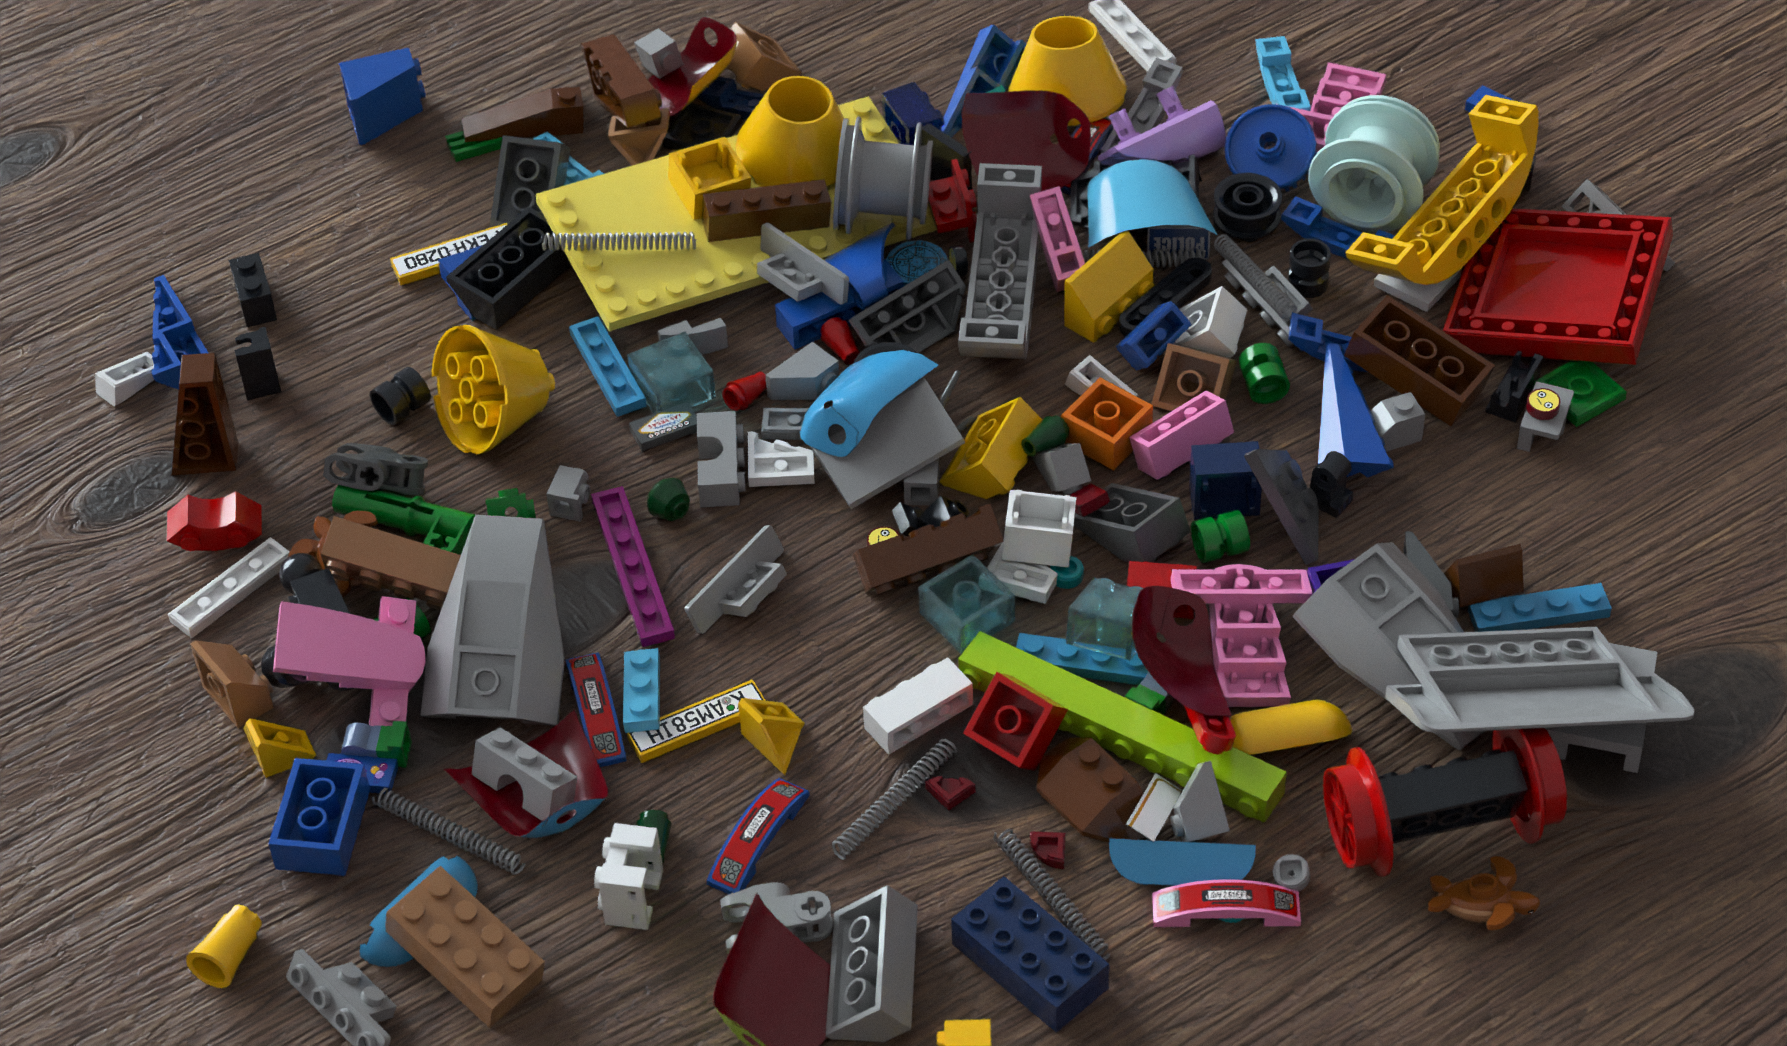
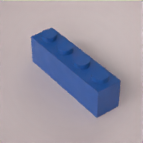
(802, 320)

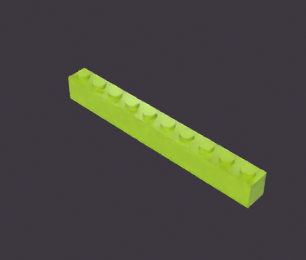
(1129, 728)

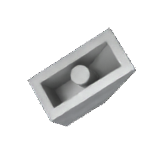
(802, 375)
(1399, 421)
(1063, 467)
(1199, 807)

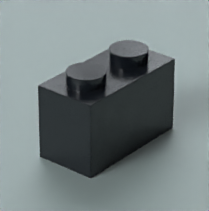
(253, 290)

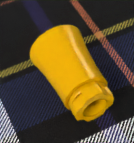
(224, 947)

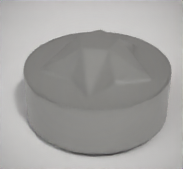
(1291, 872)

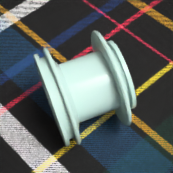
(1375, 163)

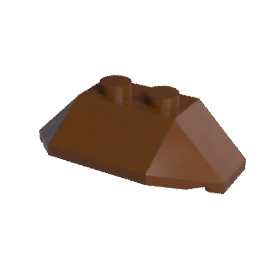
(1089, 789)

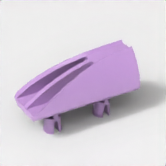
(1183, 134)

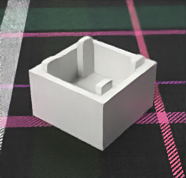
(1039, 528)

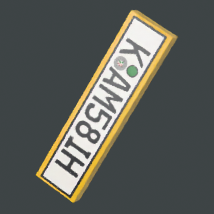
(693, 722)

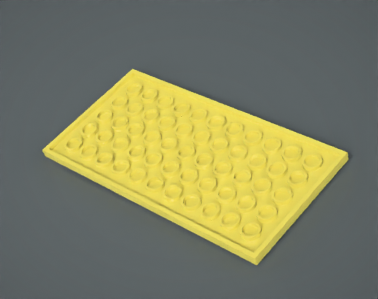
(650, 283)

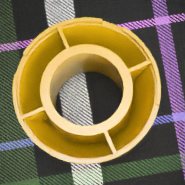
(1071, 60)
(792, 134)

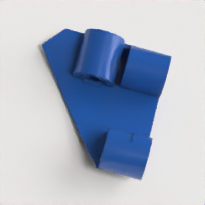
(865, 267)

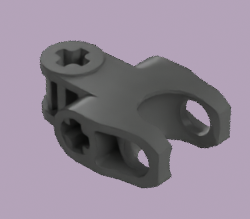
(377, 468)

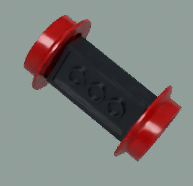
(1512, 781)

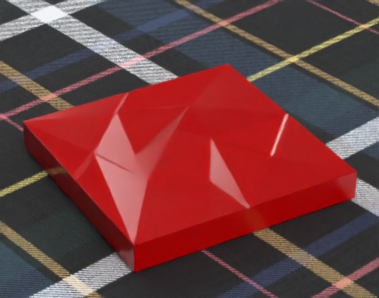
(1562, 286)

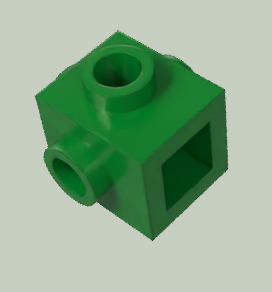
(510, 498)

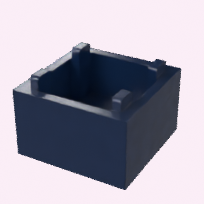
(1223, 480)

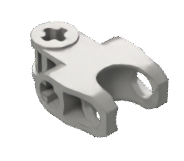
(789, 909)

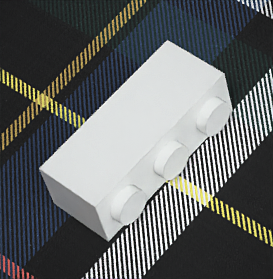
(918, 705)

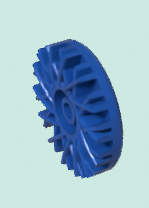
(1276, 127)

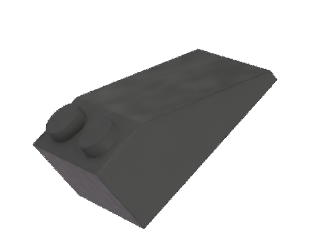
(523, 171)
(1136, 523)

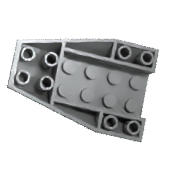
(1365, 610)
(498, 629)

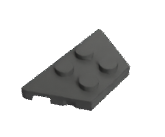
(1289, 497)

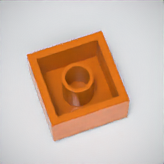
(1105, 420)

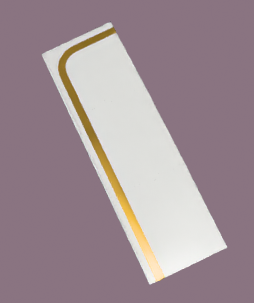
(1154, 807)

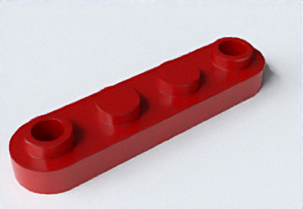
(1212, 732)

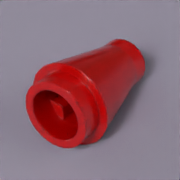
(839, 338)
(742, 392)

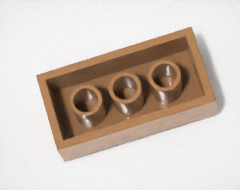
(388, 562)
(464, 946)

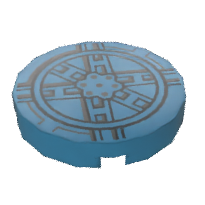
(915, 259)

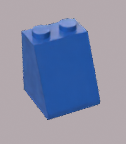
(382, 91)

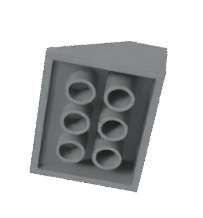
(898, 442)

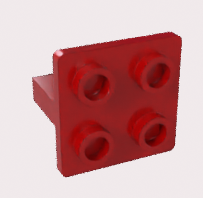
(953, 203)

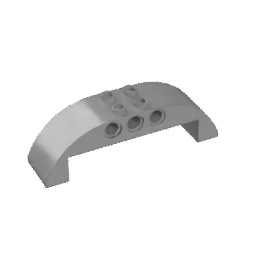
(1002, 264)

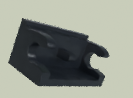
(257, 365)
(1514, 388)

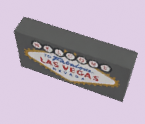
(664, 426)

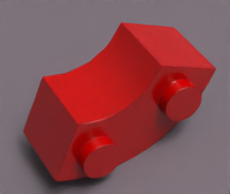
(214, 522)

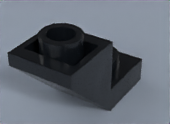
(941, 509)

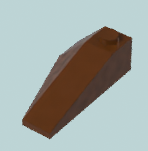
(551, 111)

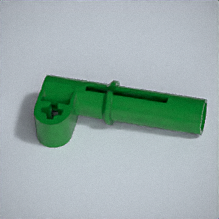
(409, 514)

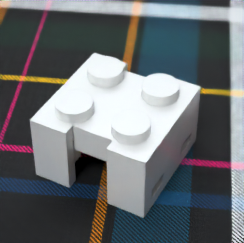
(627, 872)

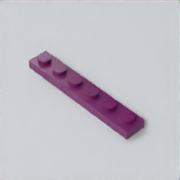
(632, 567)

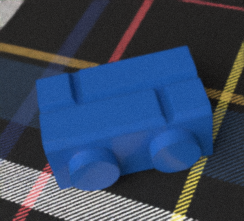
(1152, 335)

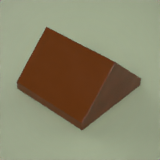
(1487, 575)

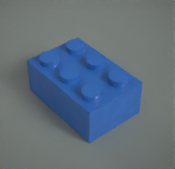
(319, 816)

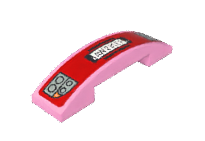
(1226, 899)

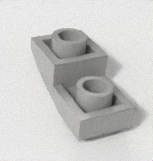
(706, 337)

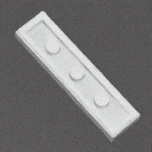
(1130, 32)
(229, 588)

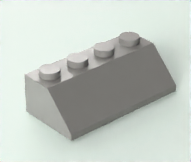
(872, 968)

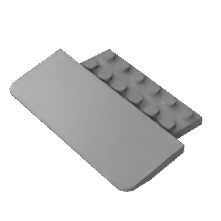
(1527, 682)

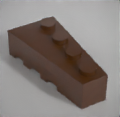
(619, 82)
(204, 424)
(927, 550)

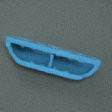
(1180, 861)
(381, 947)

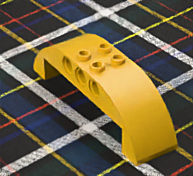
(1465, 205)

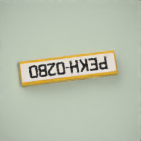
(424, 262)

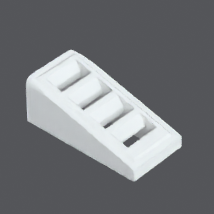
(1094, 370)
(120, 383)

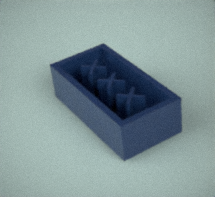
(1030, 954)

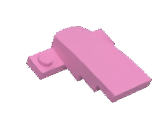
(1337, 89)
(1246, 627)
(354, 652)

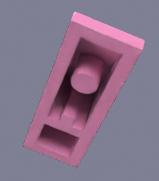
(1056, 235)

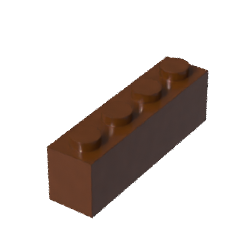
(784, 206)

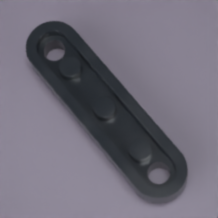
(1177, 287)

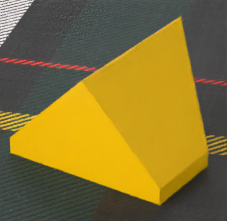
(770, 729)
(277, 745)

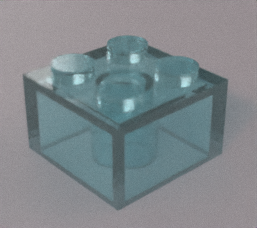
(672, 373)
(966, 602)
(1103, 618)

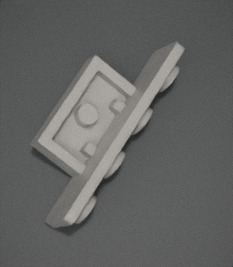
(797, 269)
(1254, 299)
(740, 583)
(344, 999)

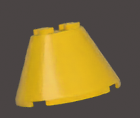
(486, 387)

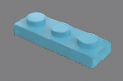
(641, 690)

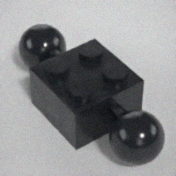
(311, 586)

